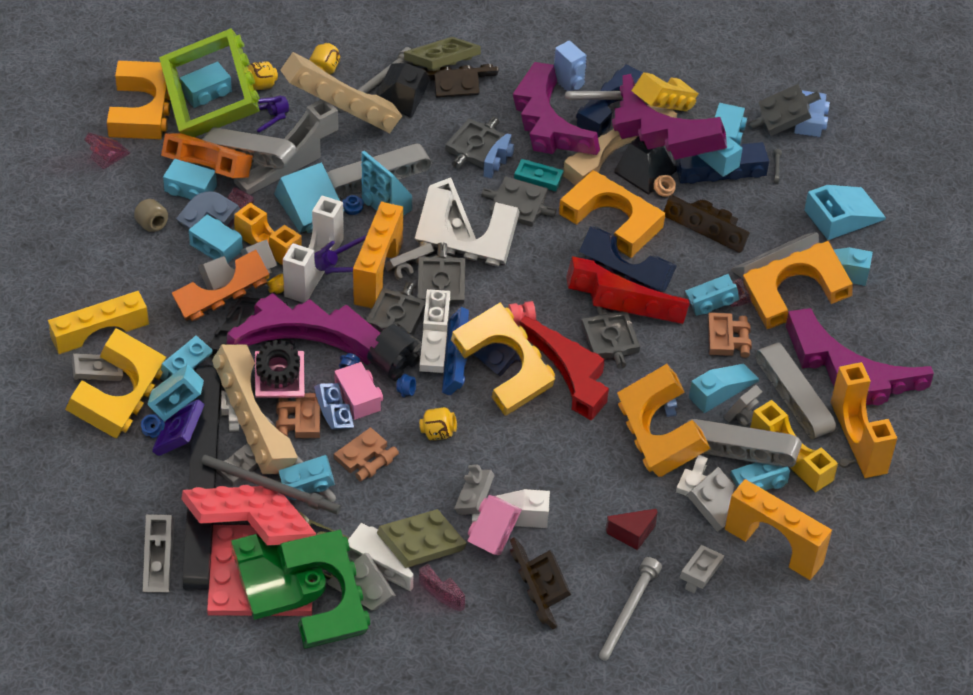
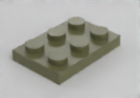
(442, 53)
(421, 538)

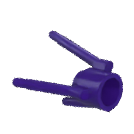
(276, 106)
(327, 259)

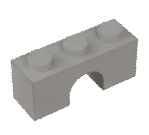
(219, 274)

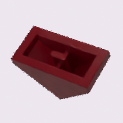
(632, 527)

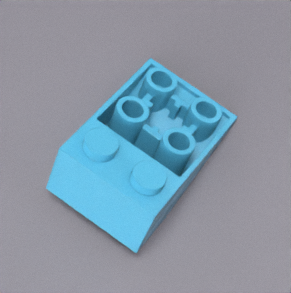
(382, 186)
(841, 210)

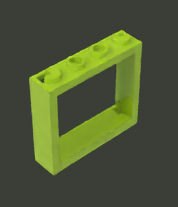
(221, 116)

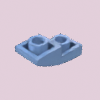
(498, 154)
(331, 404)

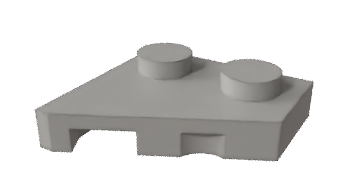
(713, 497)
(372, 582)

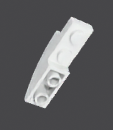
(435, 331)

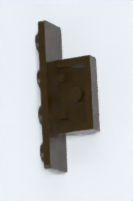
(459, 81)
(707, 221)
(544, 580)

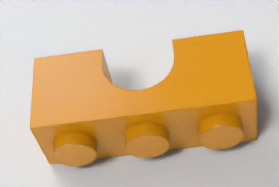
(254, 228)

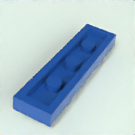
(454, 361)

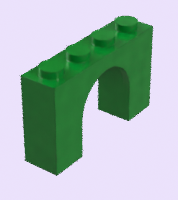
(329, 553)

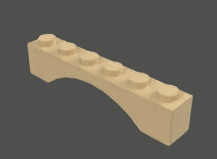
(319, 83)
(581, 164)
(270, 446)

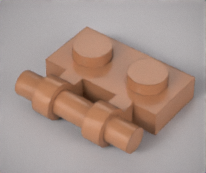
(721, 335)
(306, 416)
(362, 449)

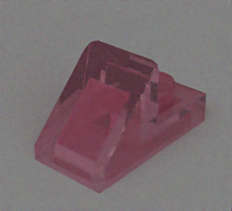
(105, 150)

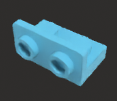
(712, 295)
(191, 353)
(762, 475)
(308, 476)

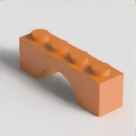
(198, 151)
(195, 300)

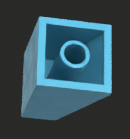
(301, 192)

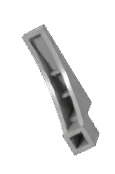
(316, 123)

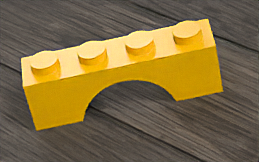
(669, 95)
(72, 329)
(812, 466)

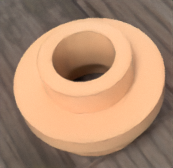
(668, 182)

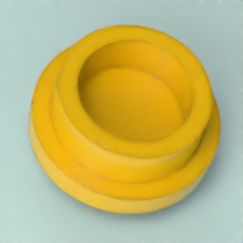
(276, 284)

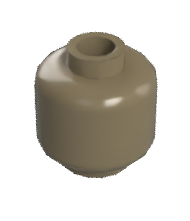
(151, 215)

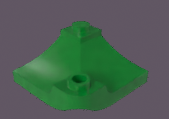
(265, 583)

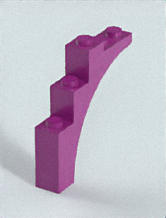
(545, 127)
(679, 135)
(306, 321)
(818, 348)

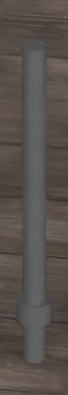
(313, 500)

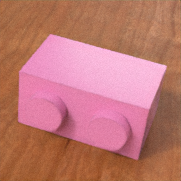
(358, 390)
(493, 524)

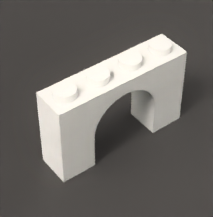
(492, 246)
(299, 262)

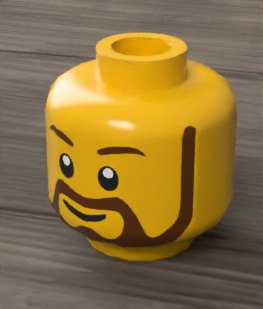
(326, 57)
(263, 75)
(438, 423)

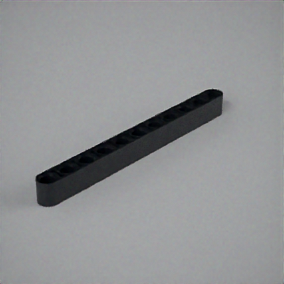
(204, 442)

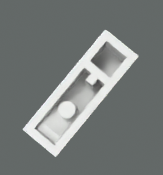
(457, 220)
(533, 505)
(367, 541)

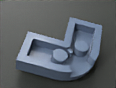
(208, 203)

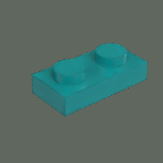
(539, 174)

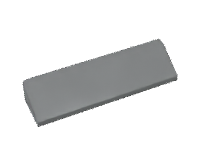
(778, 253)

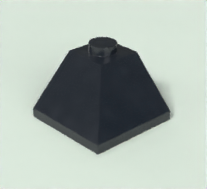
(404, 87)
(644, 165)

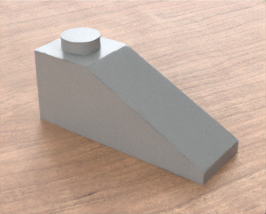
(158, 553)

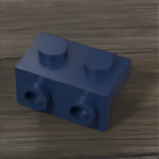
(497, 357)

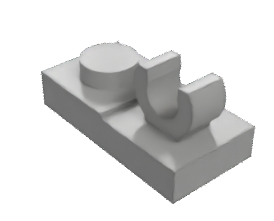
(400, 262)
(93, 367)
(743, 407)
(242, 458)
(474, 490)
(701, 568)

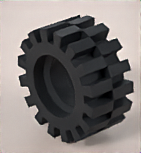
(277, 377)

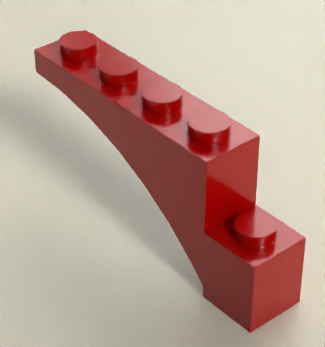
(623, 295)
(575, 363)

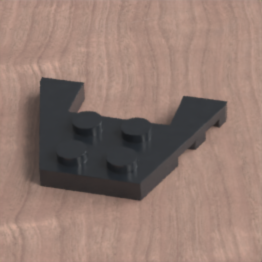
(239, 313)

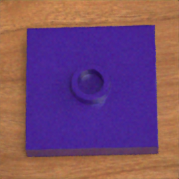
(178, 428)

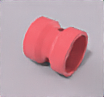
(520, 311)

